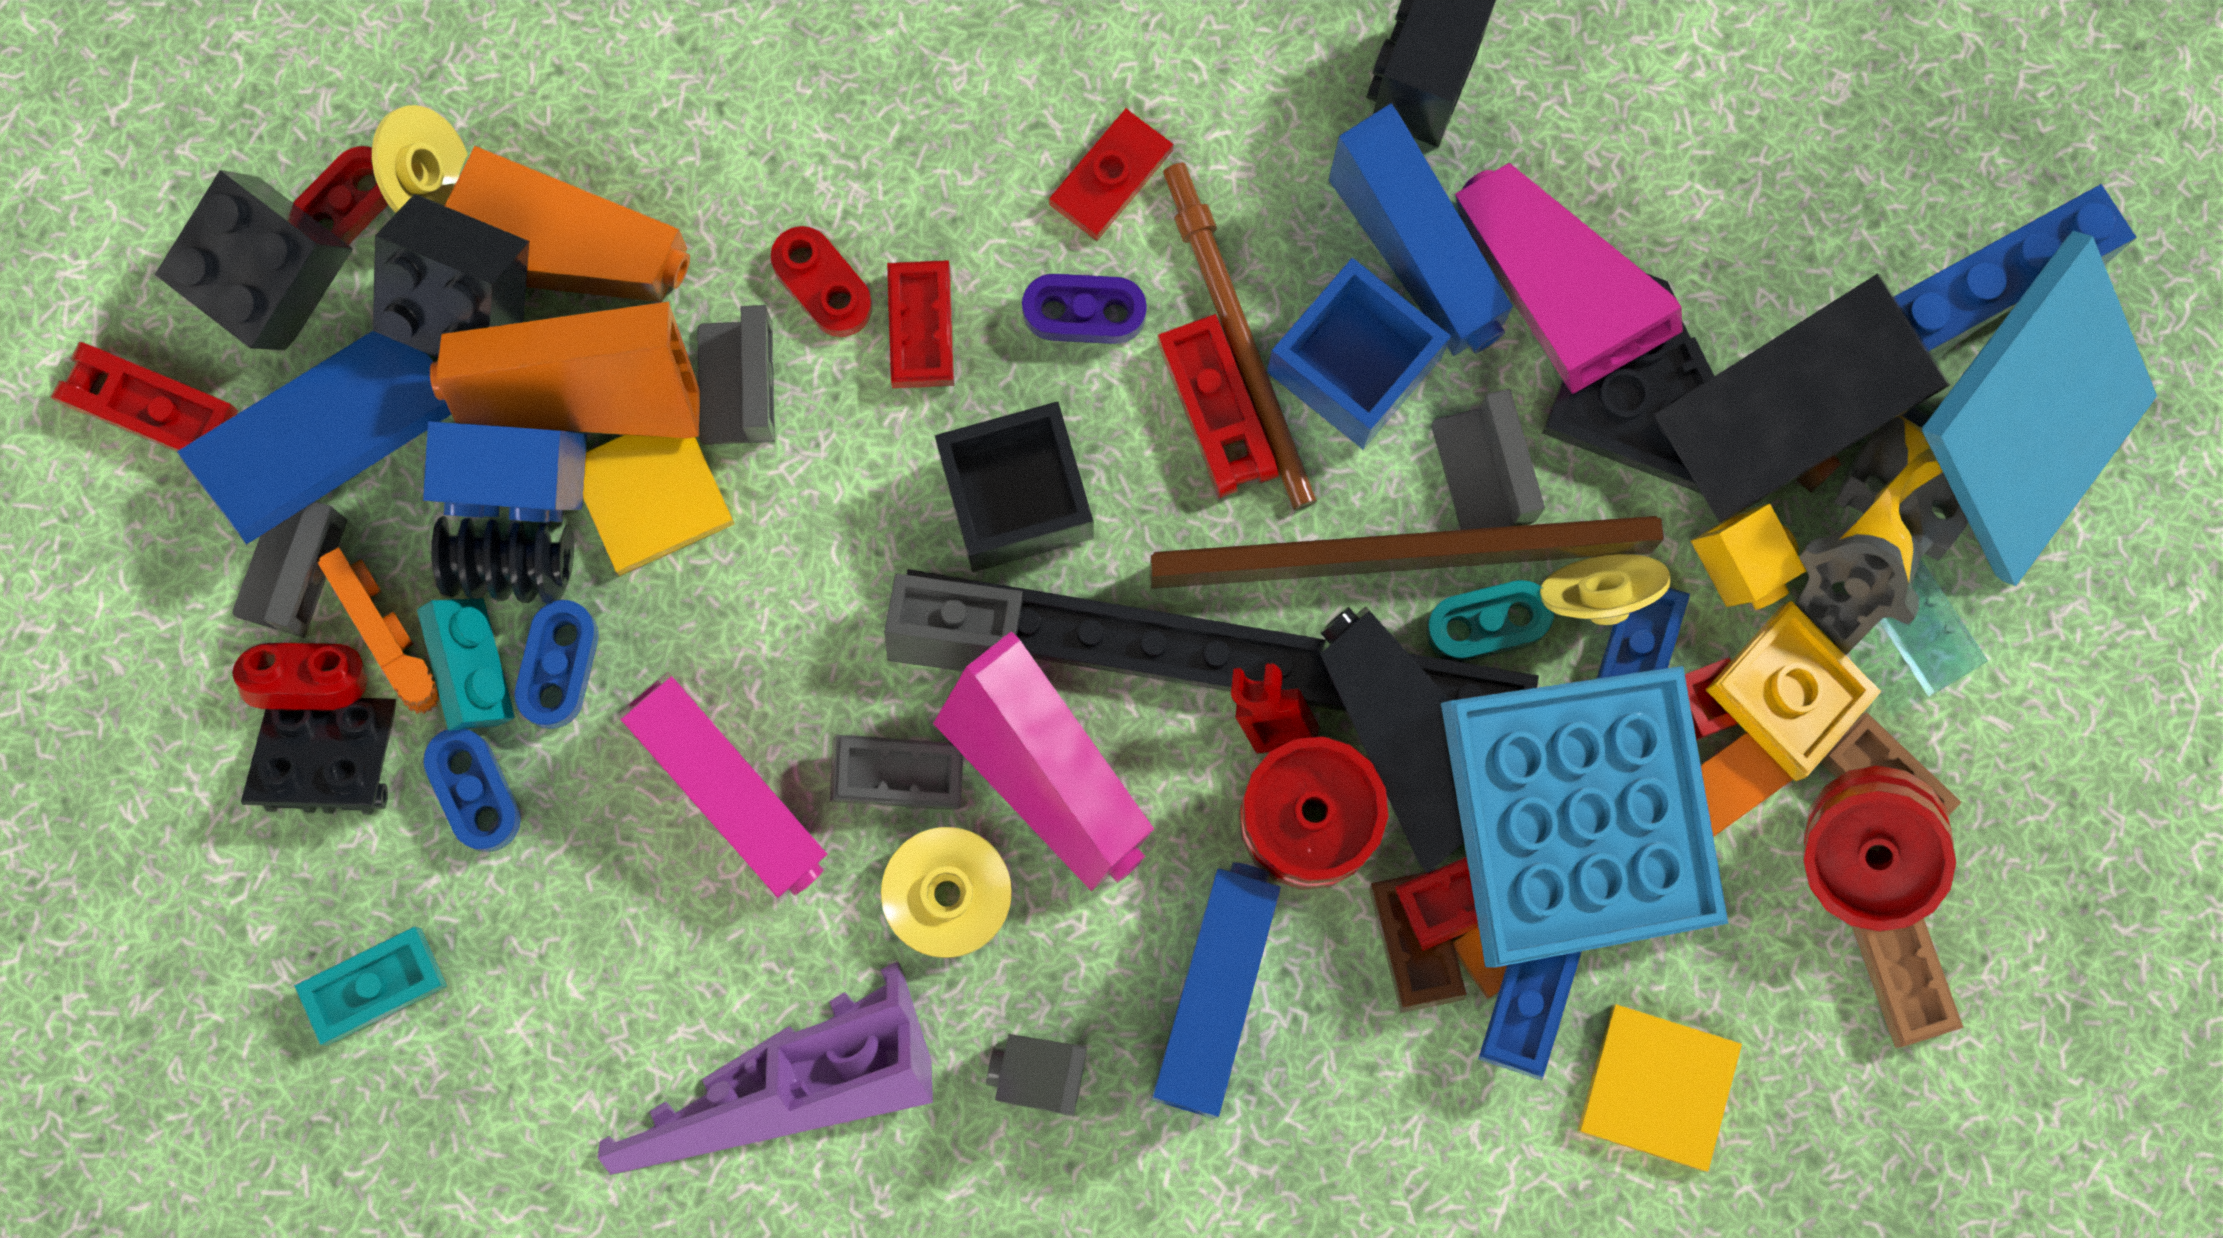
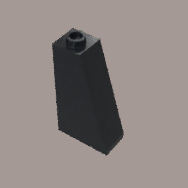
(1400, 727)

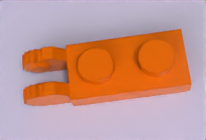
(382, 635)

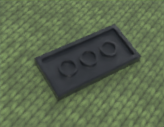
(1801, 398)

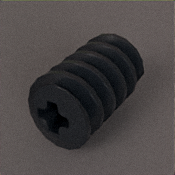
(501, 563)

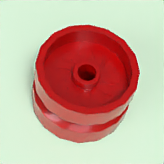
(1309, 852)
(1915, 857)

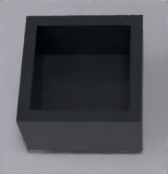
(1429, 62)
(253, 261)
(445, 275)
(1015, 486)

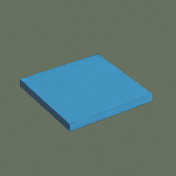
(2041, 408)
(1583, 815)

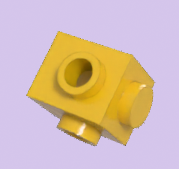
(1750, 557)

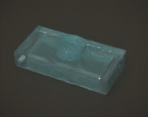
(1936, 641)

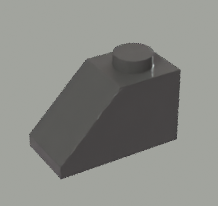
(1037, 1074)

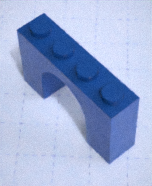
(1996, 277)

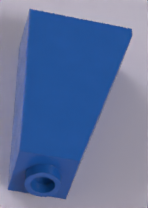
(1418, 230)
(1217, 991)

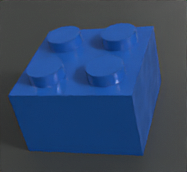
(1357, 353)
(511, 467)

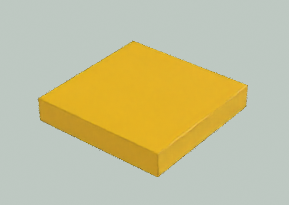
(651, 497)
(1793, 691)
(1659, 1087)

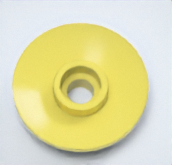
(416, 154)
(1605, 587)
(939, 858)

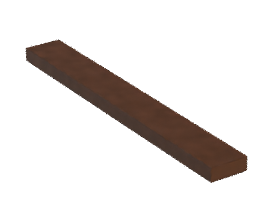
(1405, 552)

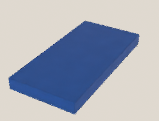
(315, 433)

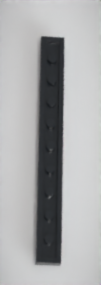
(1205, 650)

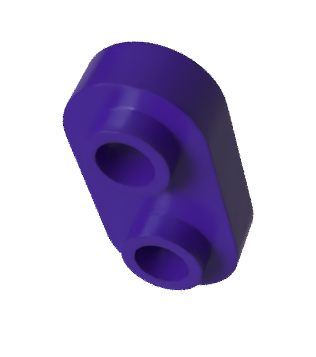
(1084, 303)

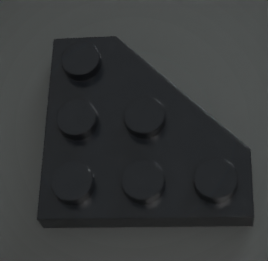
(1618, 410)

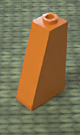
(573, 235)
(573, 373)

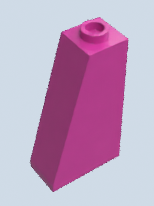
(1566, 281)
(1044, 763)
(724, 786)

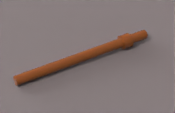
(1197, 227)

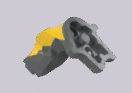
(1885, 544)

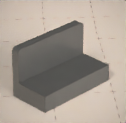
(737, 379)
(1488, 465)
(284, 570)
(947, 621)

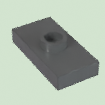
(895, 772)

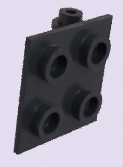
(322, 758)

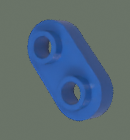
(555, 665)
(471, 792)

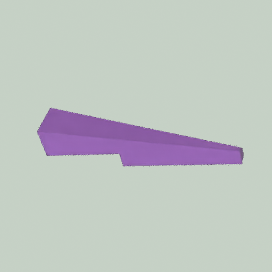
(828, 1074)

